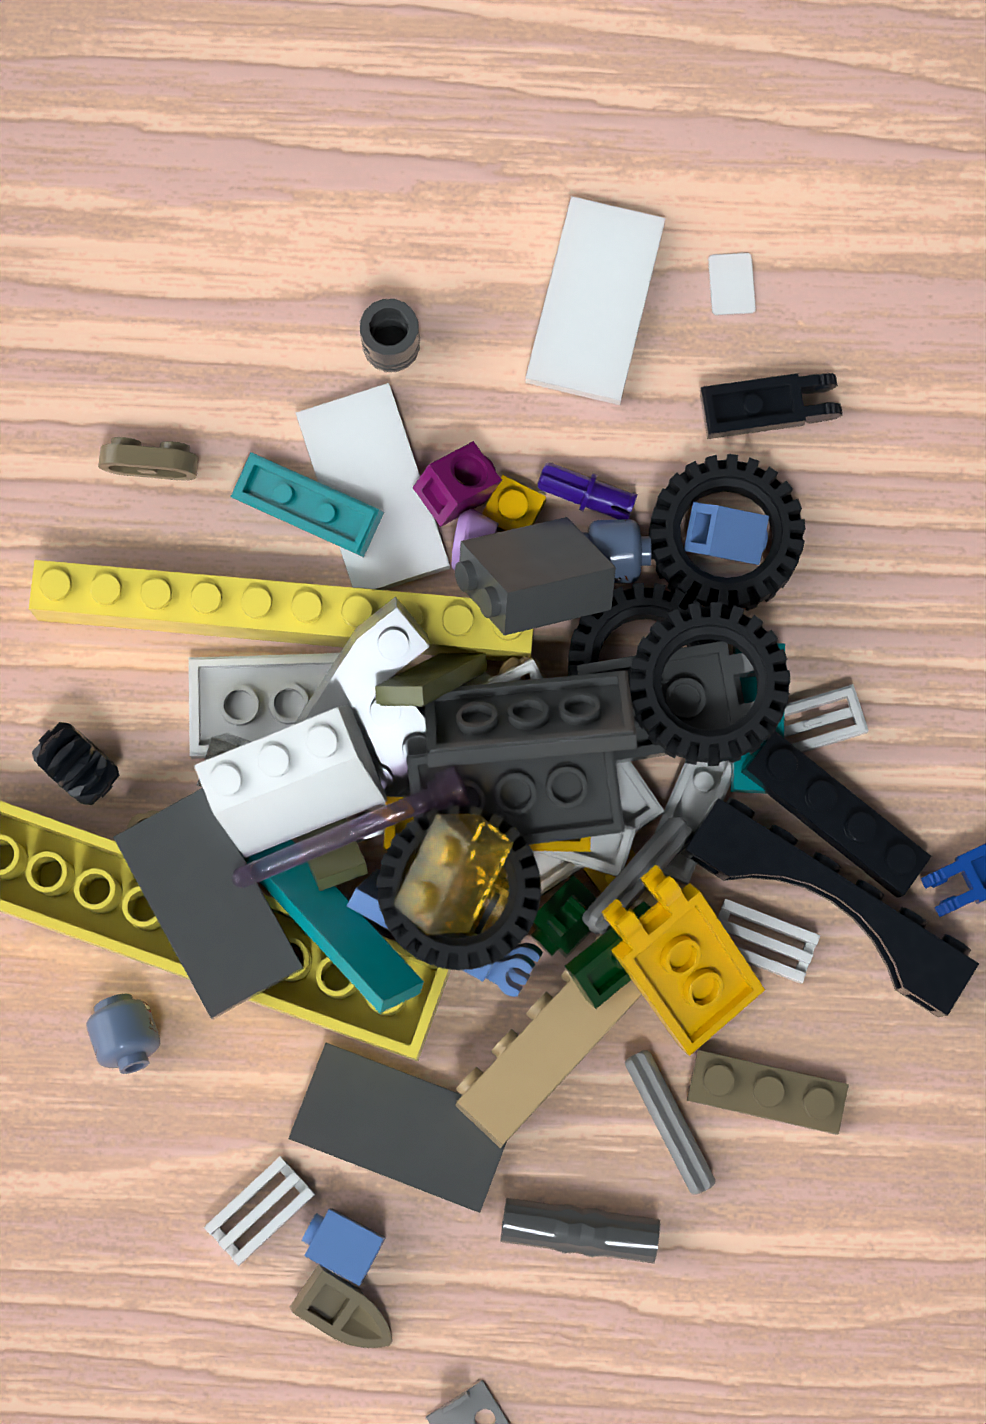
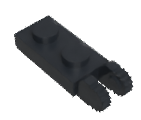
(766, 404)

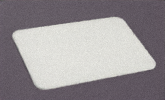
(731, 283)

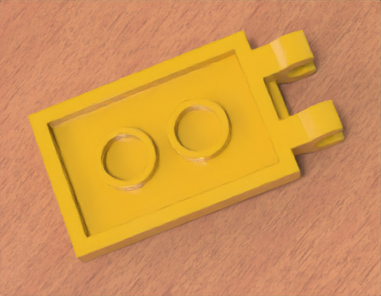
(683, 961)

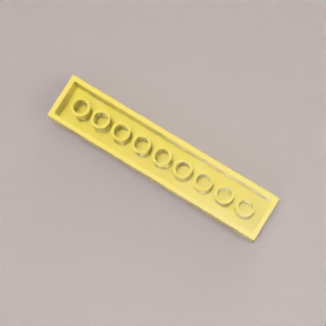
(88, 892)

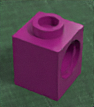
(447, 496)

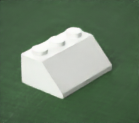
(292, 781)

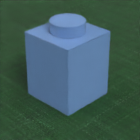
(726, 533)
(342, 1245)

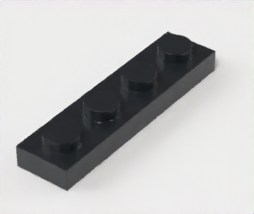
(836, 815)

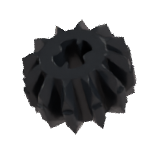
(75, 763)

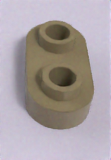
(129, 458)

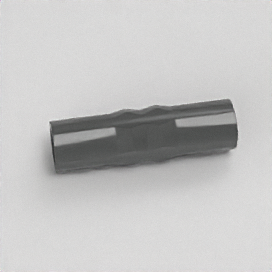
(580, 1230)

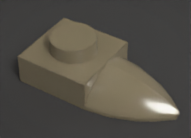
(341, 1311)

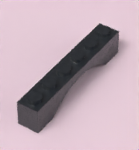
(918, 962)

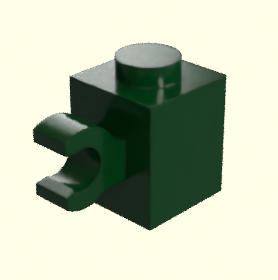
(560, 919)

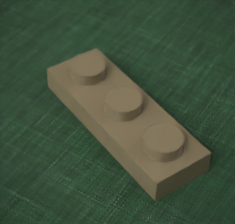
(767, 1092)

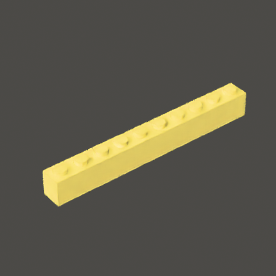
(254, 608)

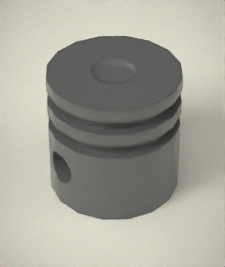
(390, 335)

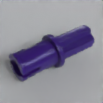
(586, 491)

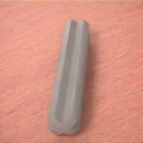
(628, 884)
(670, 1122)

